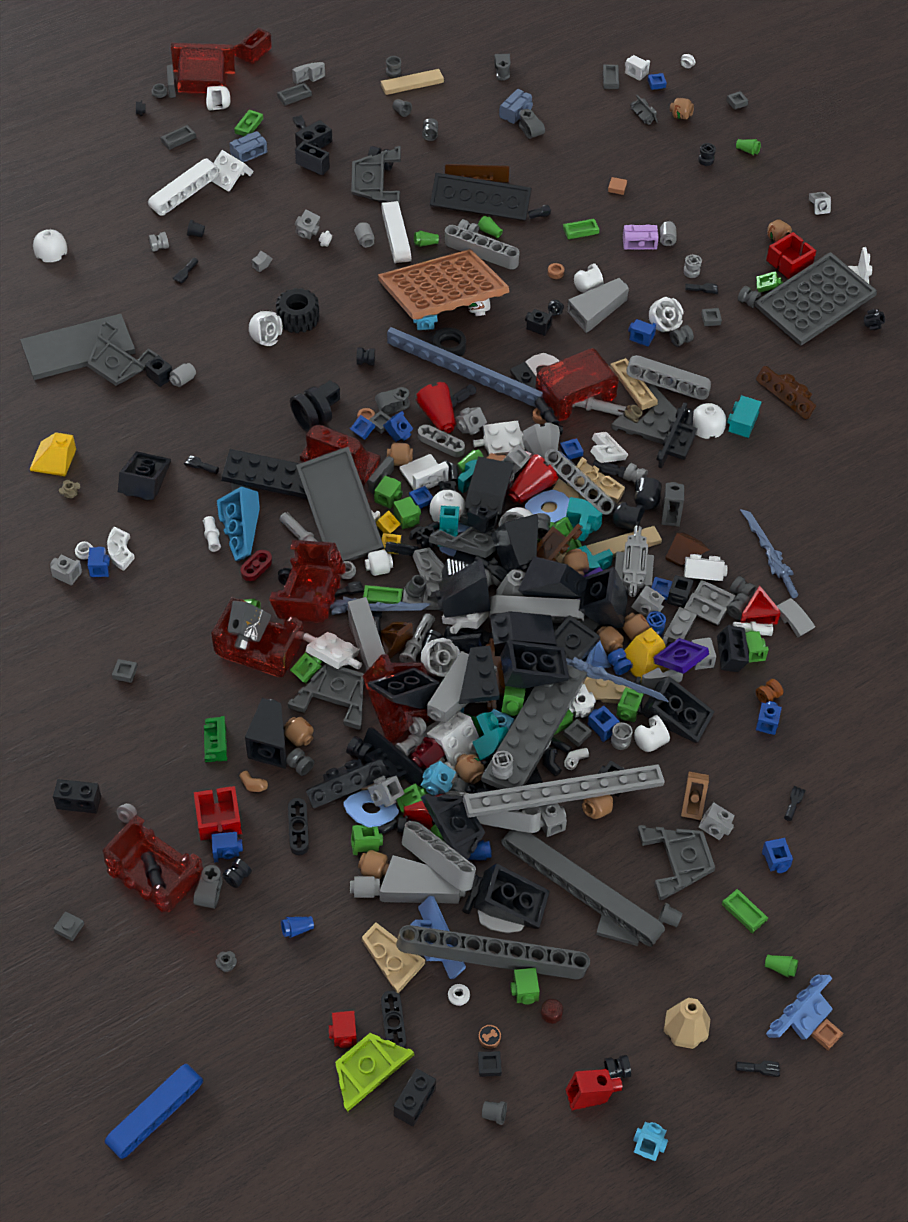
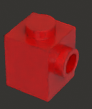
(343, 1029)

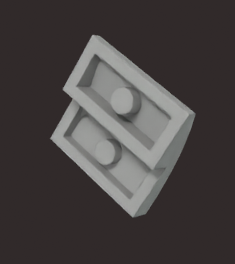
(709, 602)

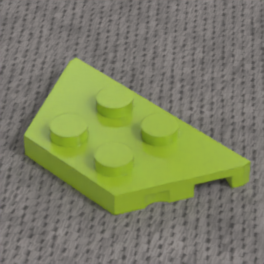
(368, 1066)

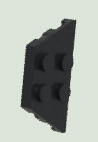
(453, 823)

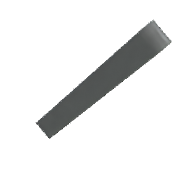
(584, 886)
(483, 956)

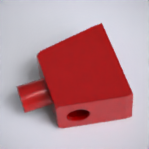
(591, 1088)

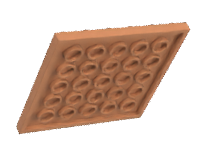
(443, 284)

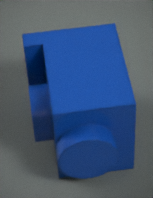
(642, 332)
(398, 427)
(98, 562)
(768, 718)
(602, 722)
(226, 845)
(777, 855)

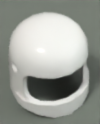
(216, 96)
(588, 280)
(651, 738)

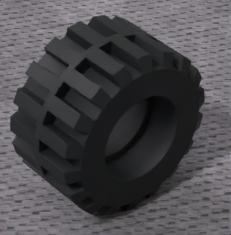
(298, 310)

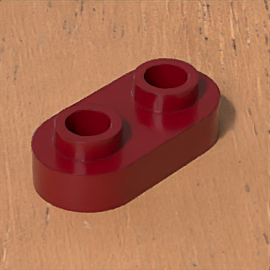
(255, 566)

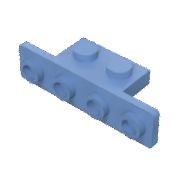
(434, 919)
(805, 1012)

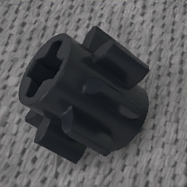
(874, 319)
(423, 537)

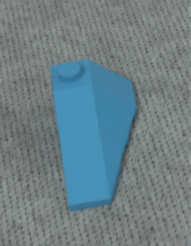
(239, 515)

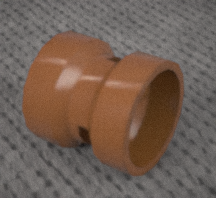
(770, 691)

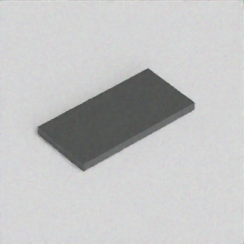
(71, 346)
(340, 504)

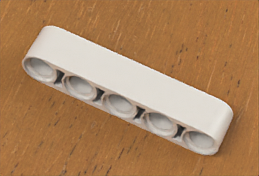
(183, 187)
(396, 232)

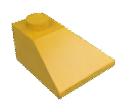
(54, 454)
(643, 650)

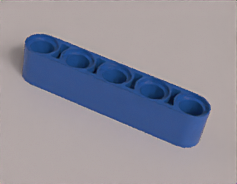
(153, 1111)

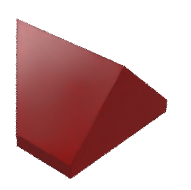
(761, 609)
(419, 813)

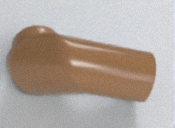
(253, 784)

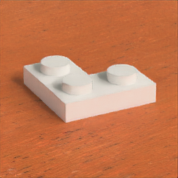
(607, 448)

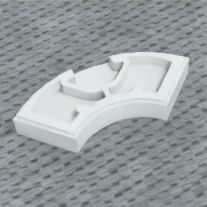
(118, 549)

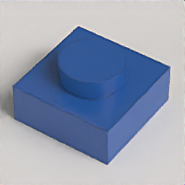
(657, 81)
(362, 427)
(571, 449)
(421, 497)
(662, 586)

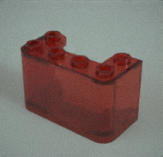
(575, 381)
(311, 582)
(271, 654)
(125, 862)

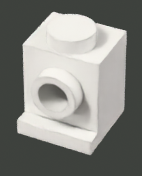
(637, 67)

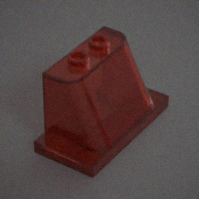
(202, 65)
(325, 440)
(392, 716)

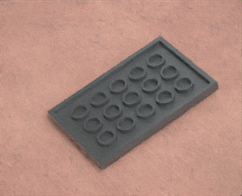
(815, 298)

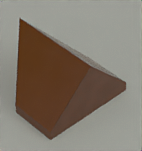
(684, 546)
(395, 637)

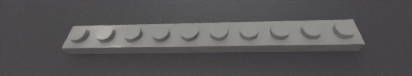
(563, 790)

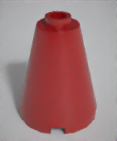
(437, 406)
(532, 479)

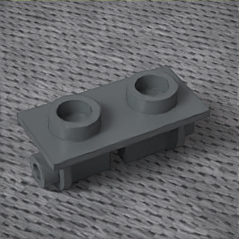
(648, 114)

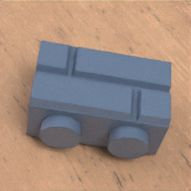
(514, 104)
(248, 147)

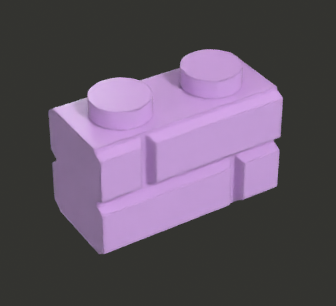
(640, 237)

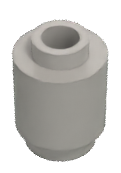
(668, 233)
(364, 234)
(182, 374)
(365, 887)

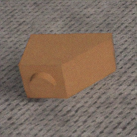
(695, 795)

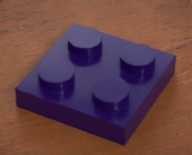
(681, 655)

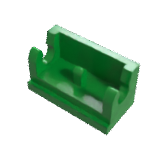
(215, 739)

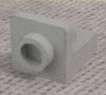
(821, 202)

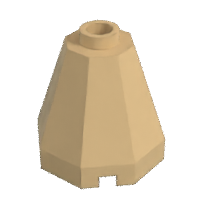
(687, 1023)

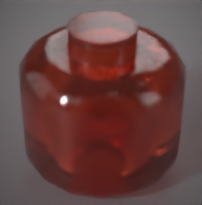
(552, 1011)

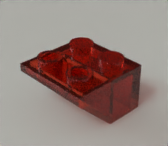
(253, 45)

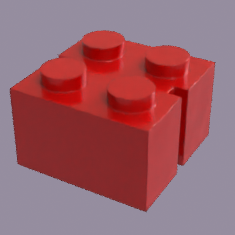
(786, 255)
(217, 817)

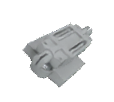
(634, 564)

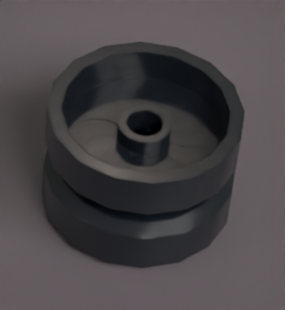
(310, 408)

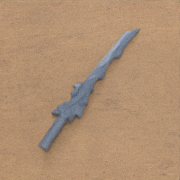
(774, 556)
(341, 606)
(600, 673)

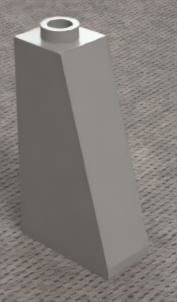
(597, 304)
(364, 631)
(445, 700)
(415, 882)

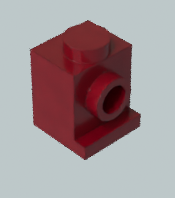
(427, 753)

